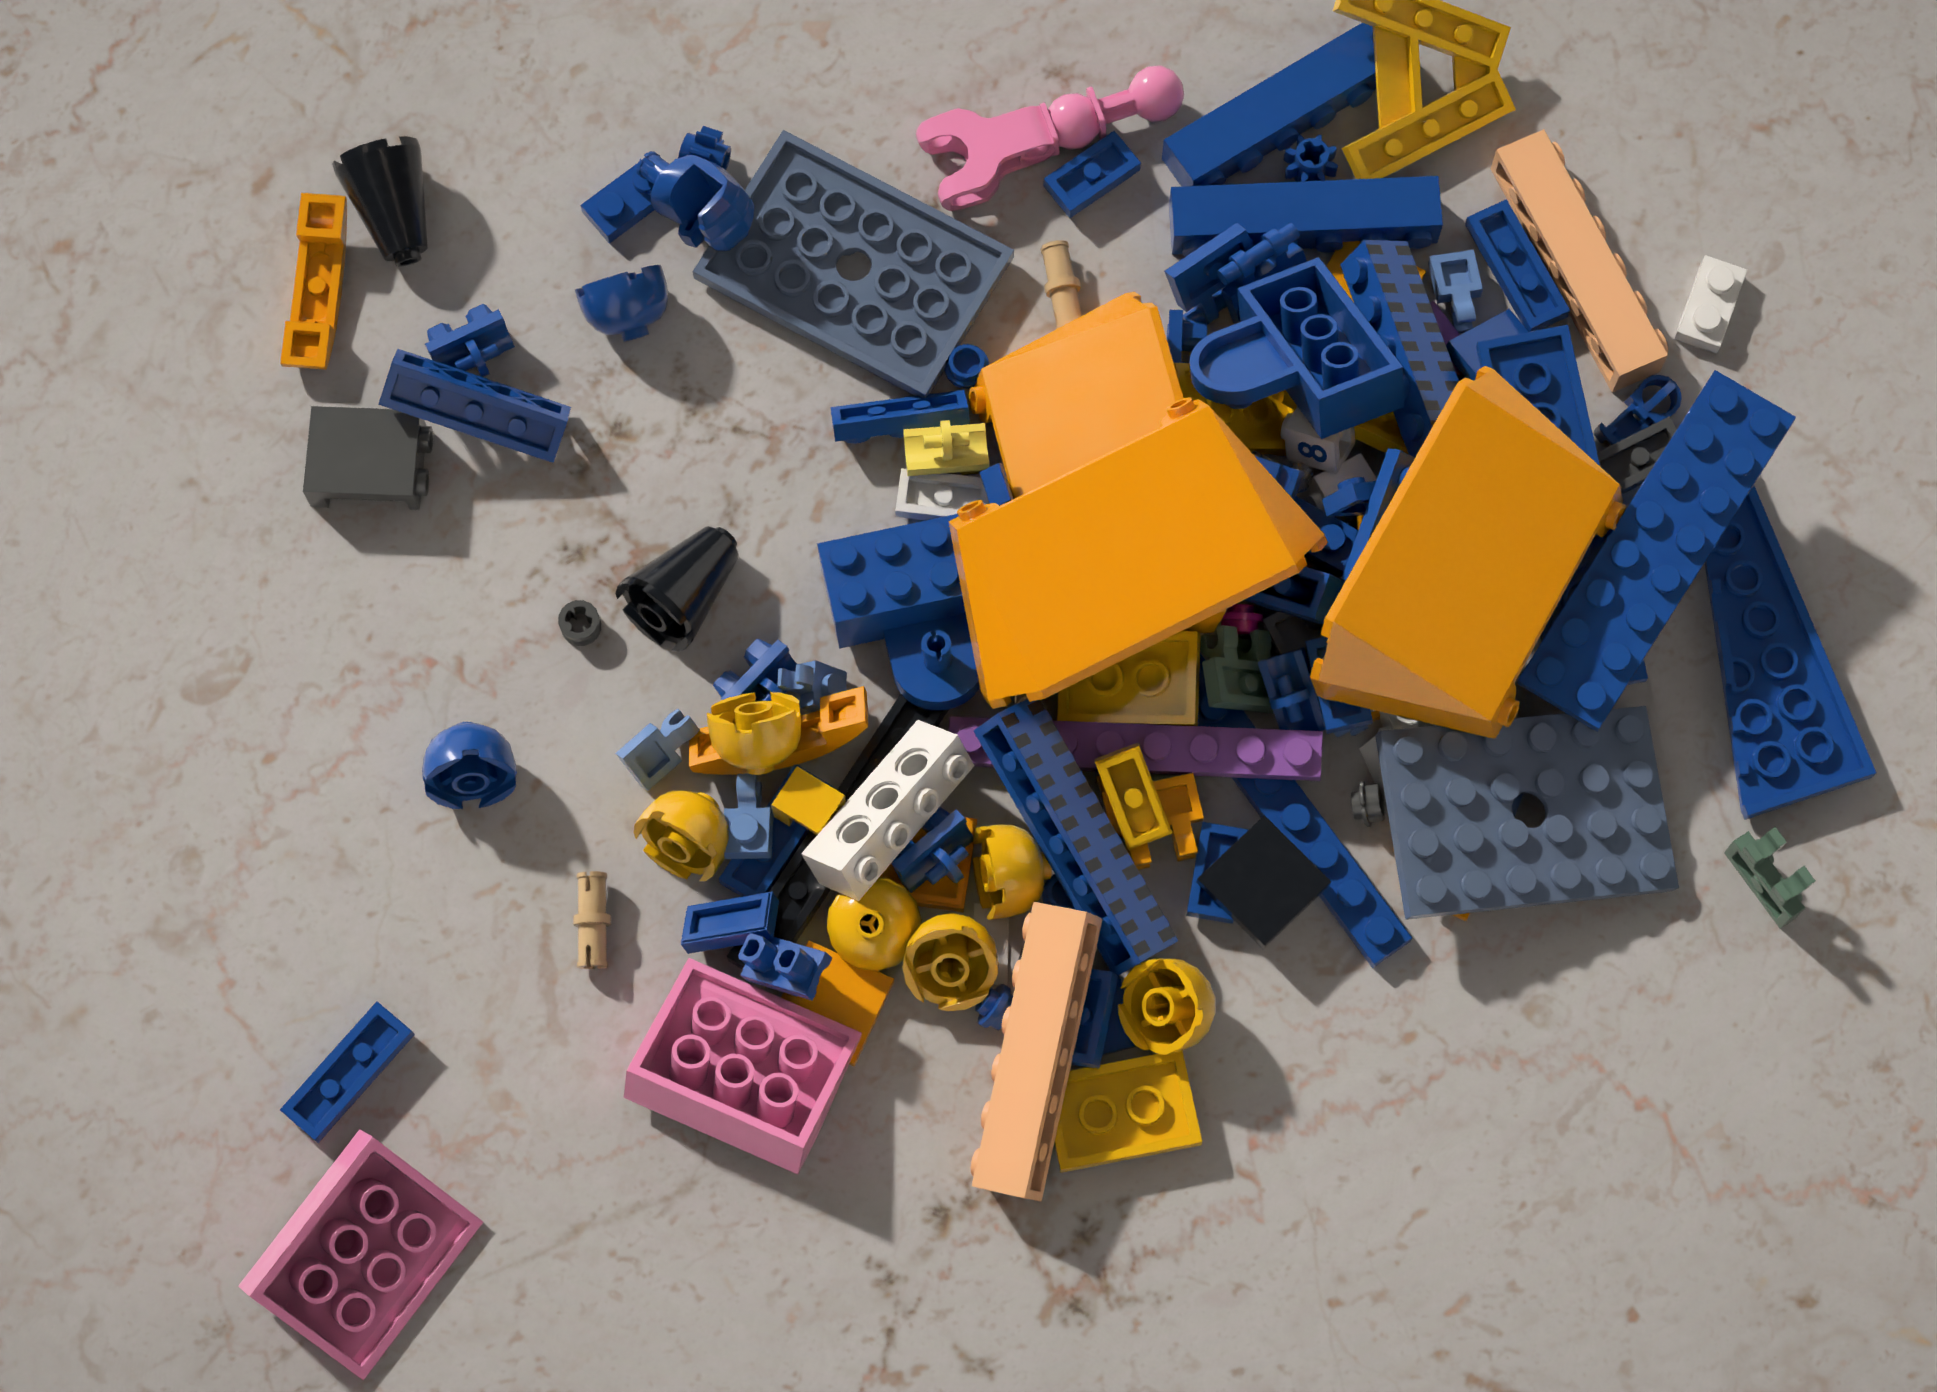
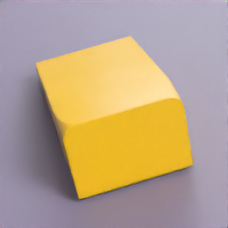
(1133, 796)

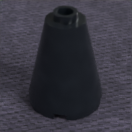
(388, 196)
(679, 587)

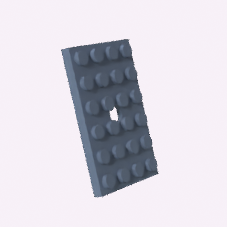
(923, 279)
(1468, 853)

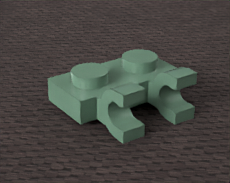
(1233, 669)
(1755, 864)

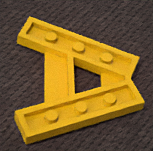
(1405, 125)

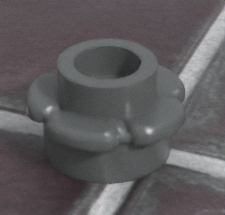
(1368, 804)

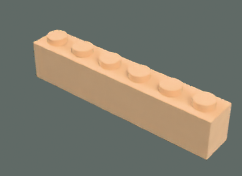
(1579, 260)
(1036, 1051)

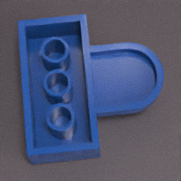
(1305, 339)
(907, 591)

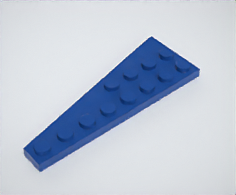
(1779, 690)

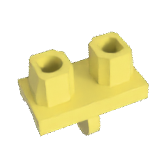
(946, 449)

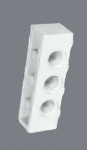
(888, 810)

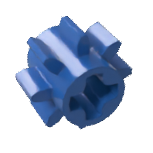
(707, 145)
(1312, 152)

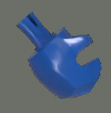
(700, 199)

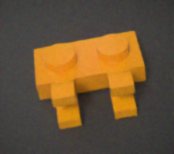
(1181, 807)

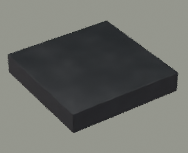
(1263, 882)

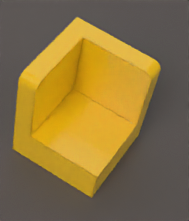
(807, 801)

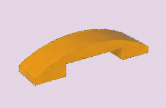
(317, 282)
(837, 723)

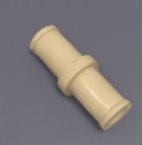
(1061, 284)
(592, 920)

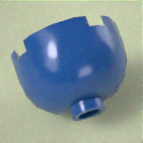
(625, 302)
(469, 765)

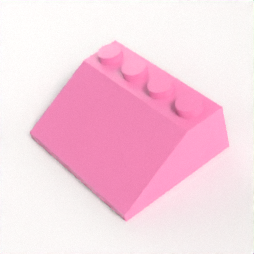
(741, 1065)
(361, 1254)

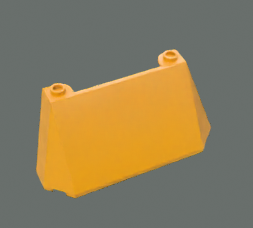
(1080, 395)
(1122, 554)
(1466, 564)

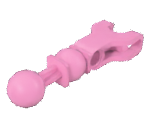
(1035, 133)

